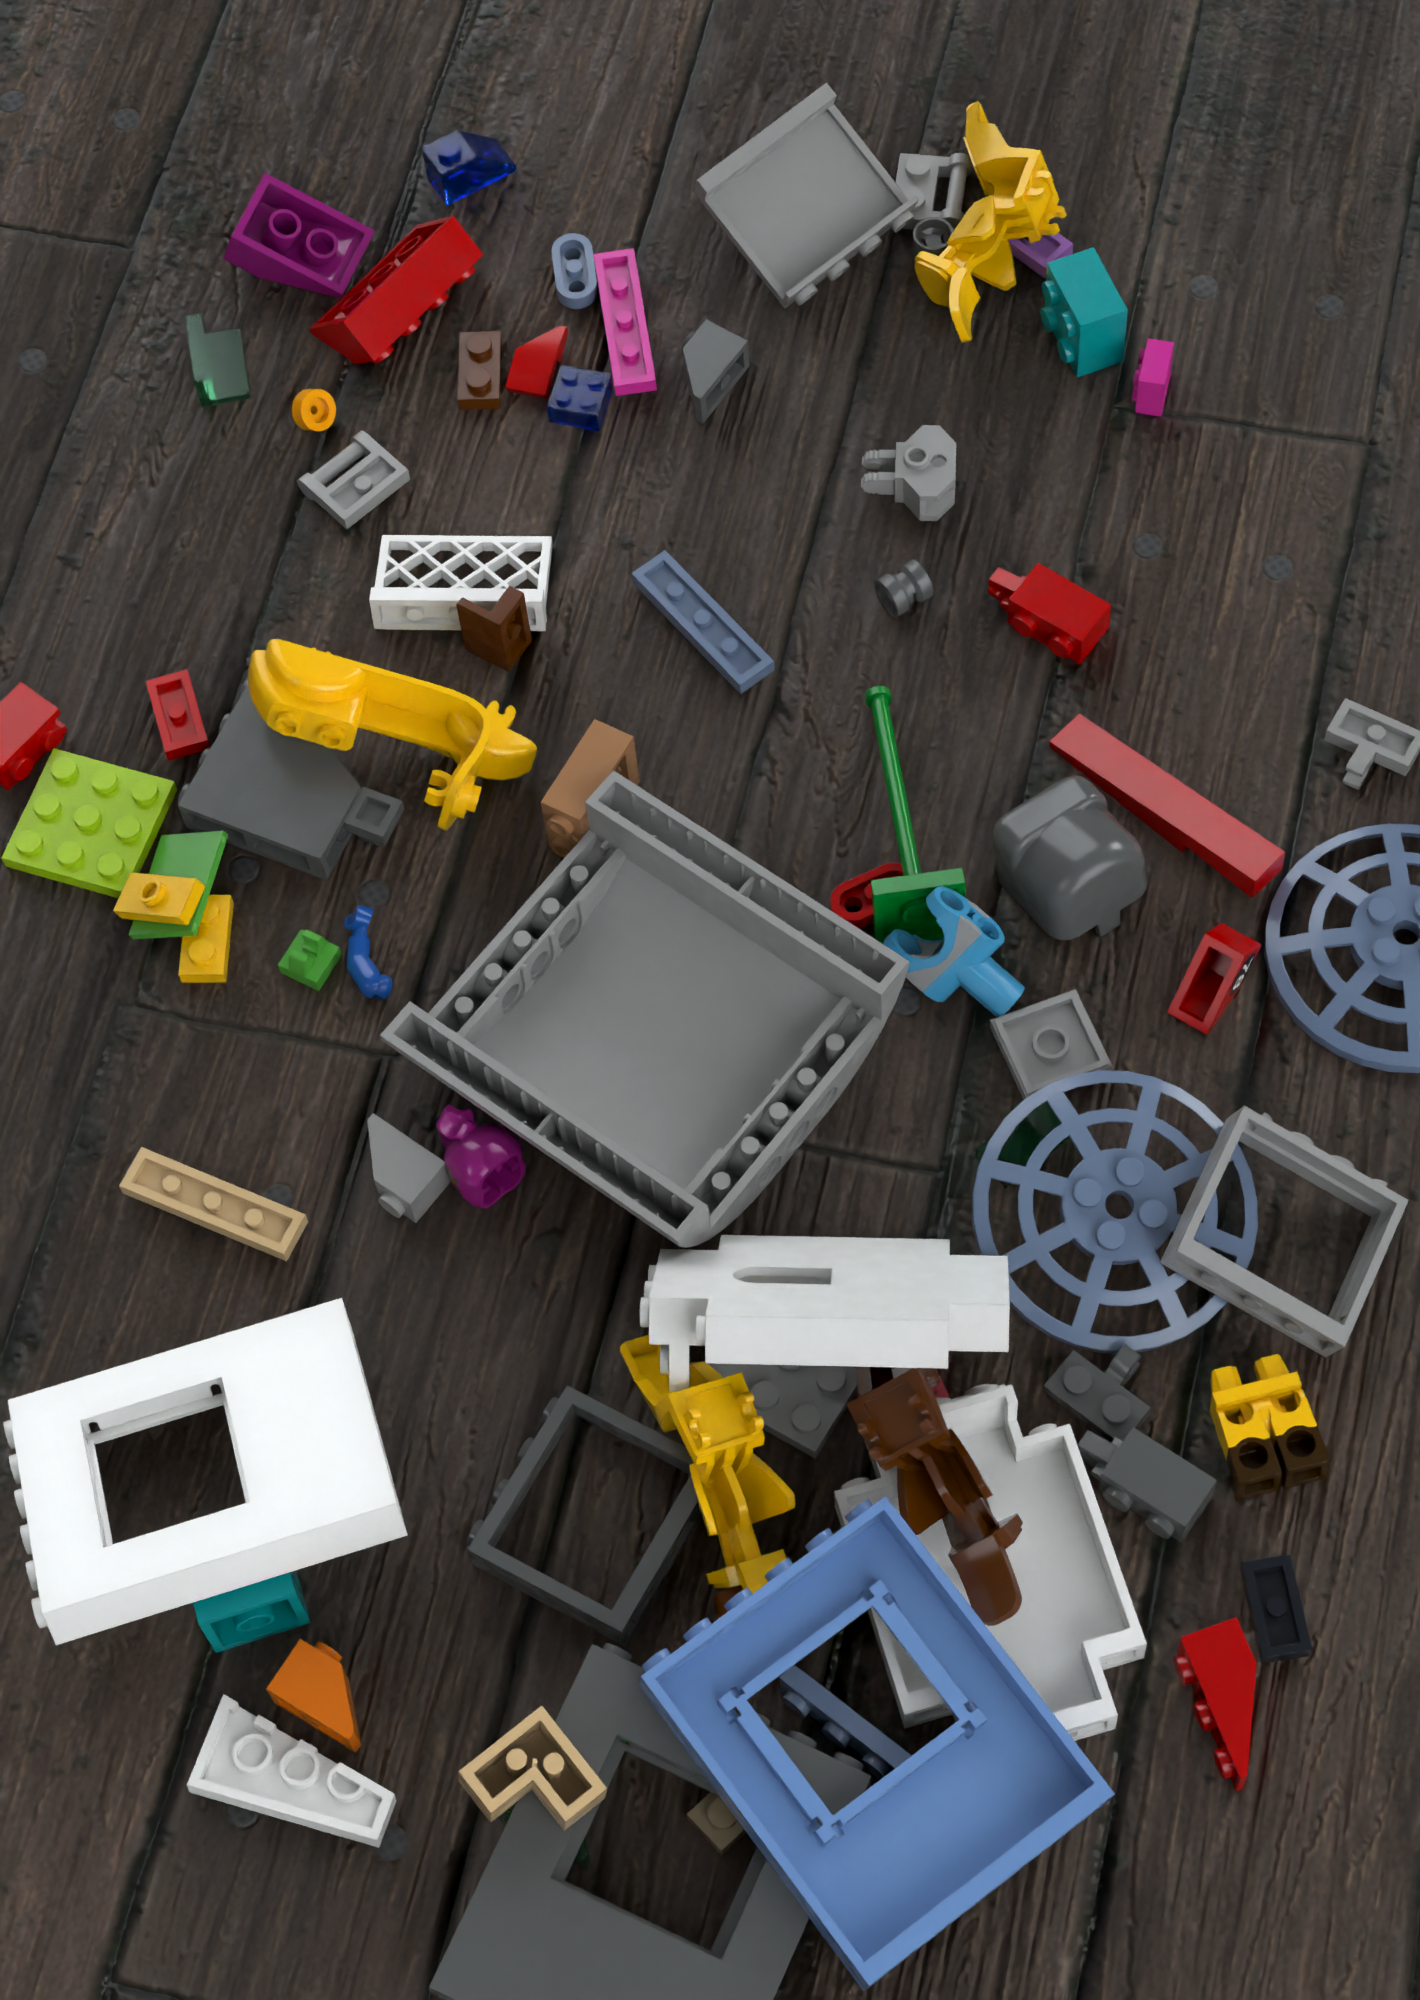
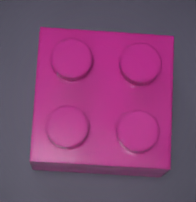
(1152, 377)

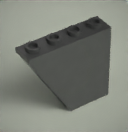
(271, 793)

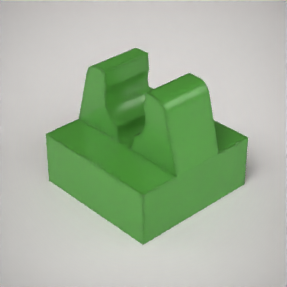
(310, 959)

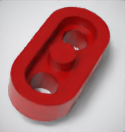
(858, 893)

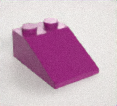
(297, 240)

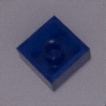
(580, 397)

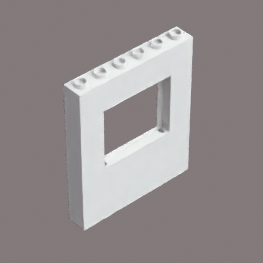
(302, 1453)

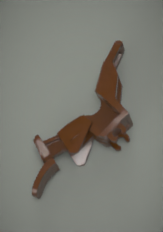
(938, 1479)

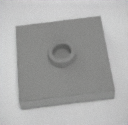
(1049, 1042)

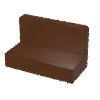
(496, 634)

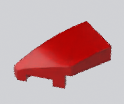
(535, 364)

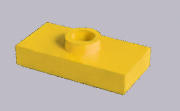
(159, 898)

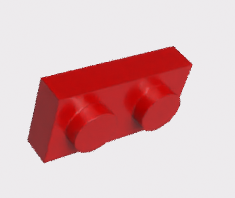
(177, 715)

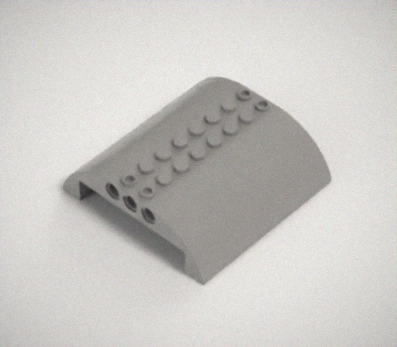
(660, 1017)

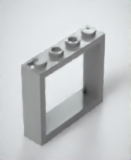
(1254, 1294)

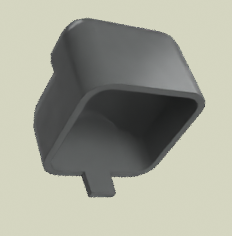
(1069, 860)

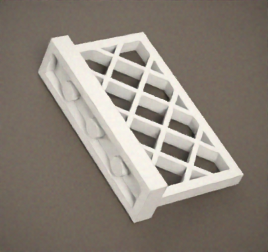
(436, 608)

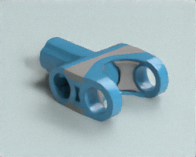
(960, 956)

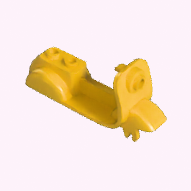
(330, 697)

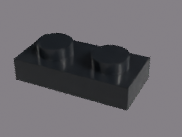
(1275, 1609)

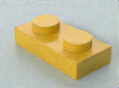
(207, 954)

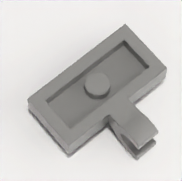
(1372, 739)

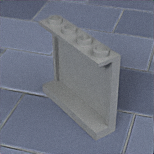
(804, 198)

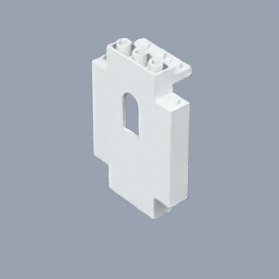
(824, 1303)
(1072, 1590)

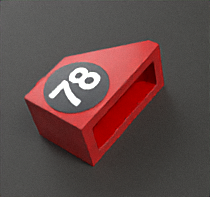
(1213, 977)

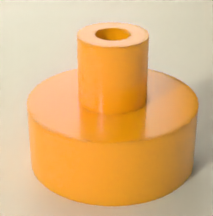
(314, 410)

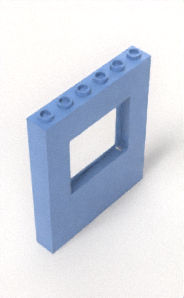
(935, 1826)

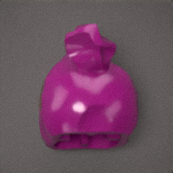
(479, 1159)

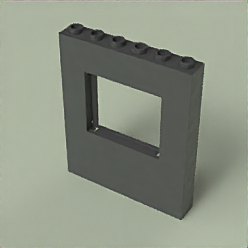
(554, 1941)

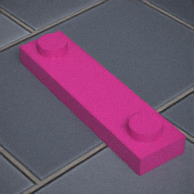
(625, 322)

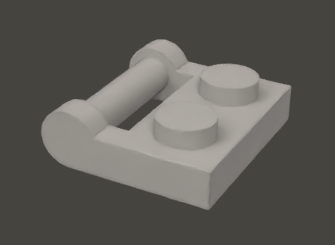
(919, 177)
(361, 486)

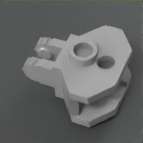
(917, 472)

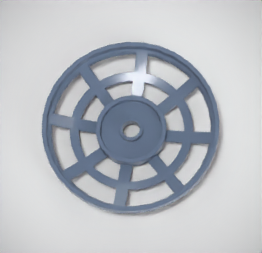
(1370, 943)
(1089, 1224)

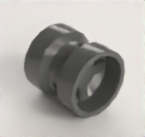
(931, 236)
(900, 590)

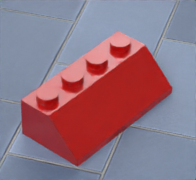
(399, 291)

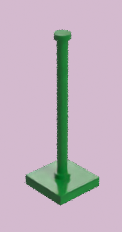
(902, 899)

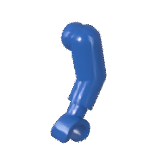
(358, 961)

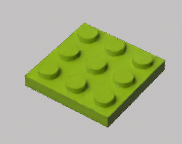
(89, 823)

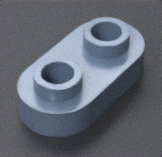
(574, 274)

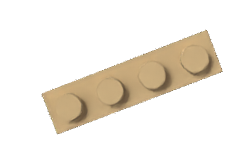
(214, 1203)

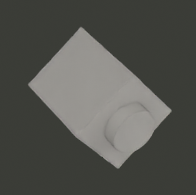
(404, 1171)

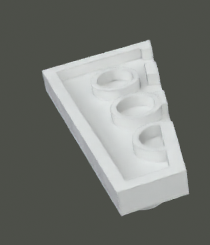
(273, 1774)

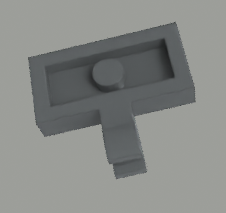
(1100, 1396)

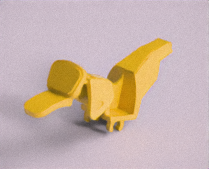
(1016, 207)
(729, 1480)

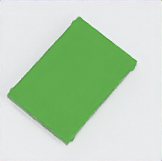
(190, 857)

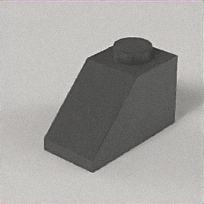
(712, 366)

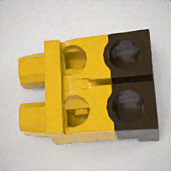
(1266, 1429)

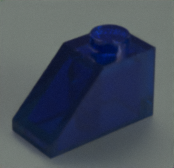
(464, 164)

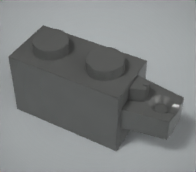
(1149, 1481)

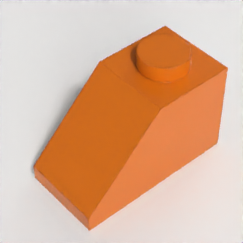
(317, 1692)

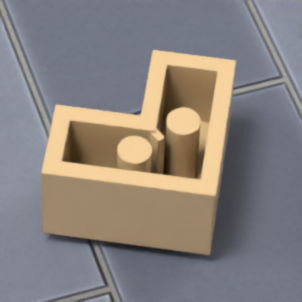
(536, 1759)

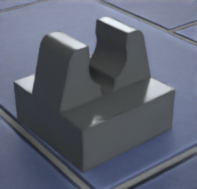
(373, 816)

